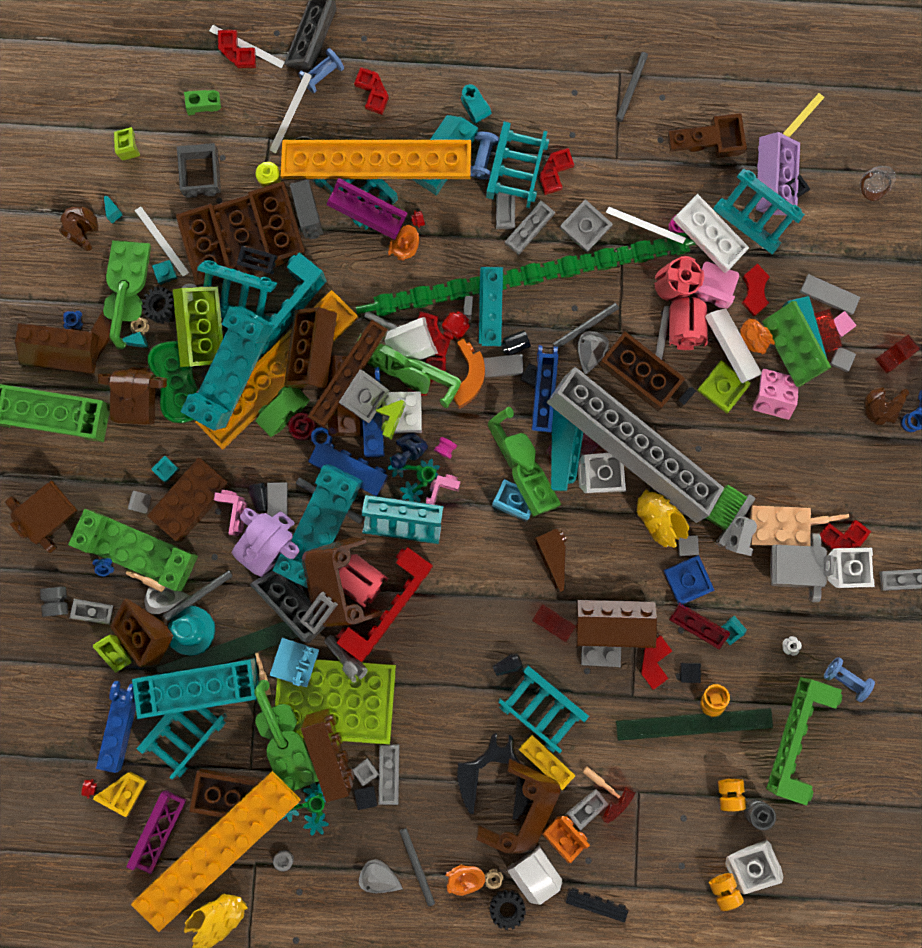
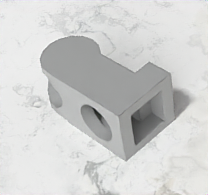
(741, 536)

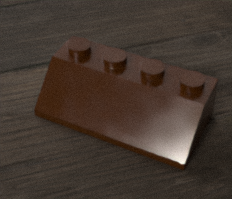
(56, 348)
(343, 420)
(616, 623)

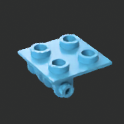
(294, 662)

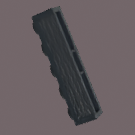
(596, 904)

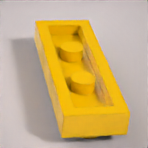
(546, 761)

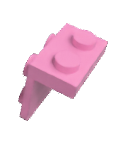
(717, 286)
(776, 394)
(449, 482)
(239, 505)

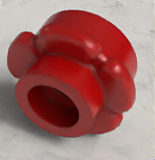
(418, 219)
(89, 788)

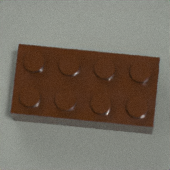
(310, 348)
(641, 371)
(188, 500)
(327, 755)
(219, 792)

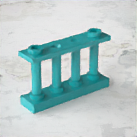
(500, 170)
(386, 192)
(755, 229)
(264, 284)
(490, 306)
(402, 519)
(560, 702)
(163, 729)

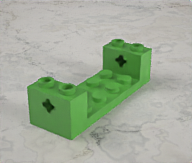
(53, 412)
(133, 549)
(790, 746)

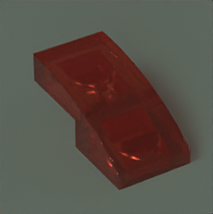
(828, 330)
(897, 353)
(554, 623)
(614, 810)

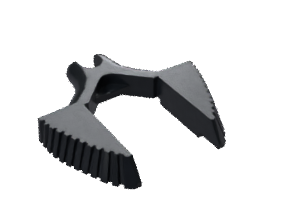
(469, 772)

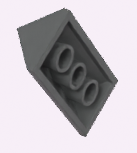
(310, 35)
(287, 602)

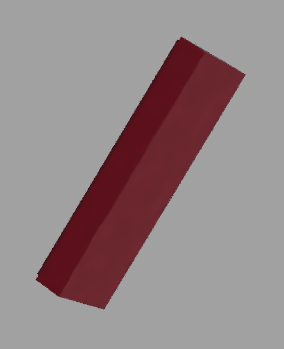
(699, 626)

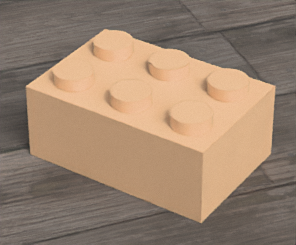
(780, 525)

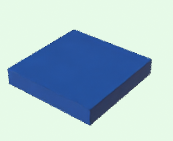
(688, 580)

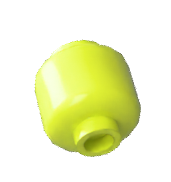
(268, 174)

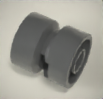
(53, 601)
(760, 814)

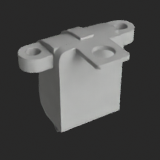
(801, 566)

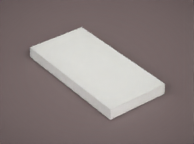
(711, 233)
(733, 345)

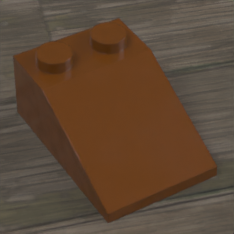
(552, 551)
(141, 634)

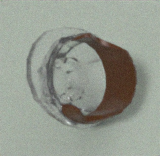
(877, 182)

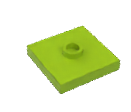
(723, 387)

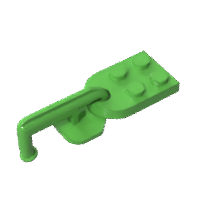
(126, 278)
(414, 372)
(526, 472)
(290, 761)

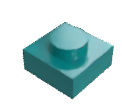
(164, 272)
(165, 469)

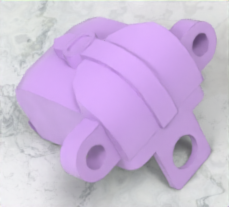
(264, 541)

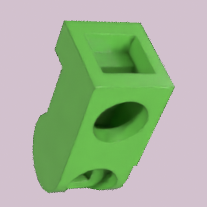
(202, 101)

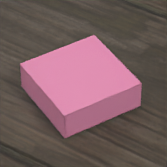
(844, 324)

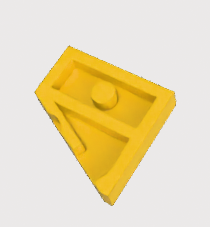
(122, 793)

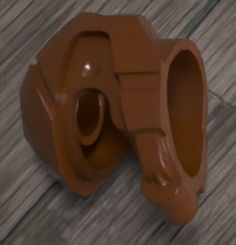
(76, 223)
(879, 410)

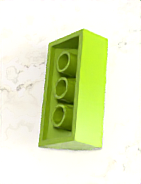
(197, 324)

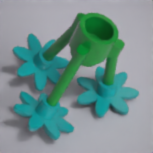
(424, 474)
(314, 804)

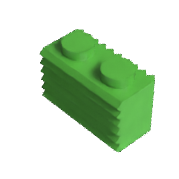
(726, 507)

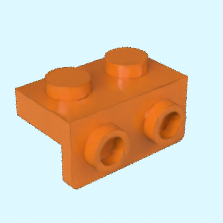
(565, 838)

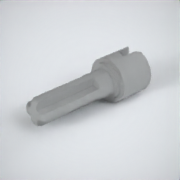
(351, 665)

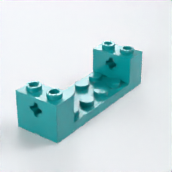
(311, 281)
(230, 368)
(321, 518)
(195, 688)

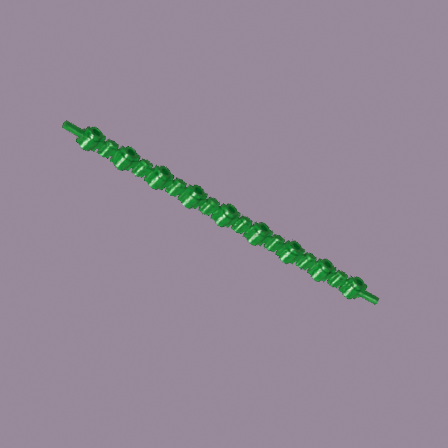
(530, 274)

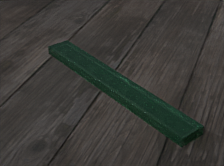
(232, 649)
(693, 724)

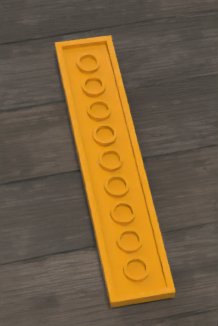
(376, 159)
(270, 374)
(215, 851)

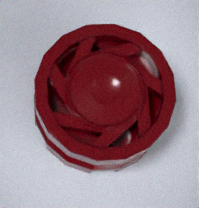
(301, 427)

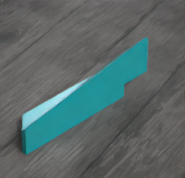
(565, 452)

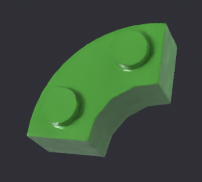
(279, 412)

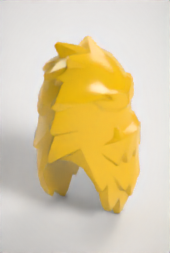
(662, 519)
(215, 920)

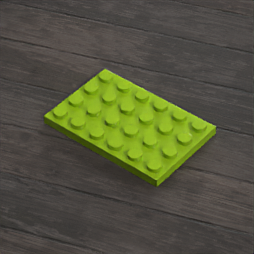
(360, 708)

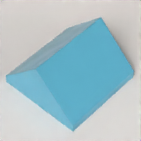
(511, 501)

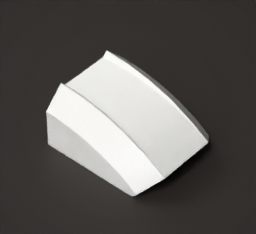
(412, 340)
(601, 474)
(852, 568)
(755, 867)
(536, 876)

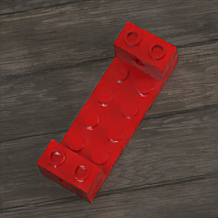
(360, 645)

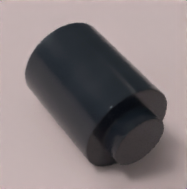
(515, 343)

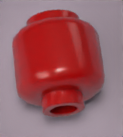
(455, 325)

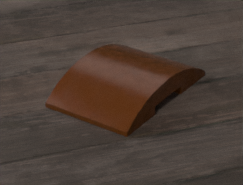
(256, 221)

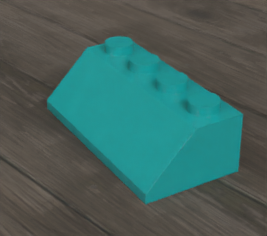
(450, 129)

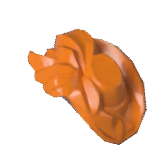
(405, 243)
(756, 336)
(465, 880)

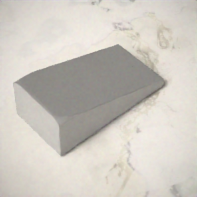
(504, 366)
(91, 611)
(586, 809)

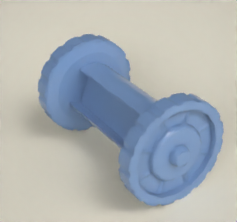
(323, 69)
(486, 141)
(861, 687)

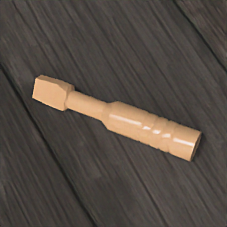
(825, 519)
(146, 580)
(262, 674)
(599, 781)

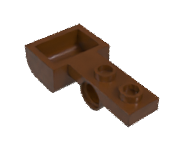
(724, 133)

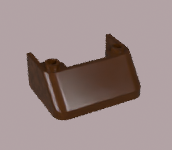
(323, 575)
(544, 793)

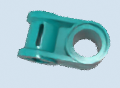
(476, 106)

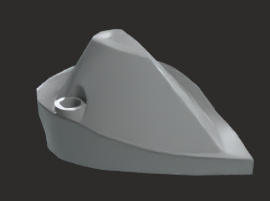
(592, 349)
(162, 601)
(378, 878)

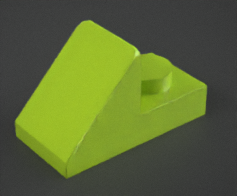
(125, 144)
(394, 413)
(112, 652)

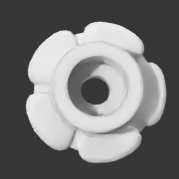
(786, 645)

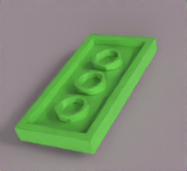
(796, 344)

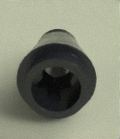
(258, 494)
(509, 664)

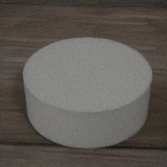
(283, 860)

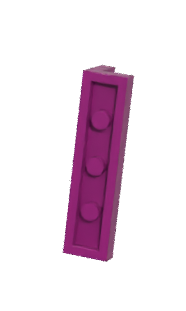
(365, 211)
(148, 832)

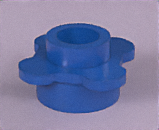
(68, 316)
(103, 566)

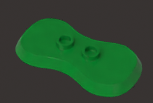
(165, 363)

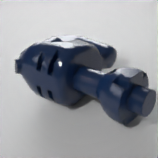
(411, 449)

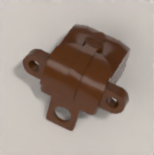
(132, 394)
(41, 515)

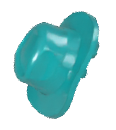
(192, 631)

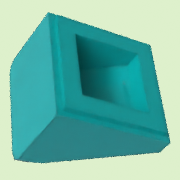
(112, 210)
(136, 340)
(735, 628)

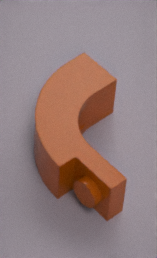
(473, 383)

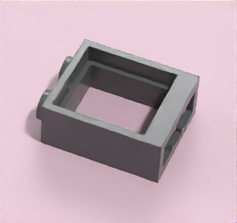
(198, 152)
(306, 209)

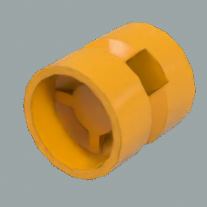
(715, 700)
(732, 802)
(727, 895)

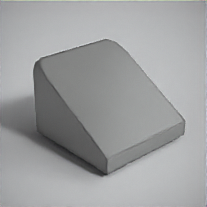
(139, 502)

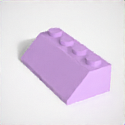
(778, 165)

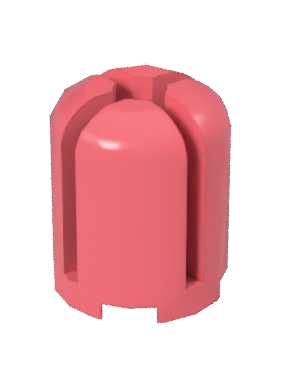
(679, 279)
(688, 323)
(361, 580)

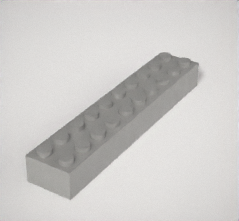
(635, 445)

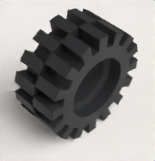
(151, 302)
(516, 918)

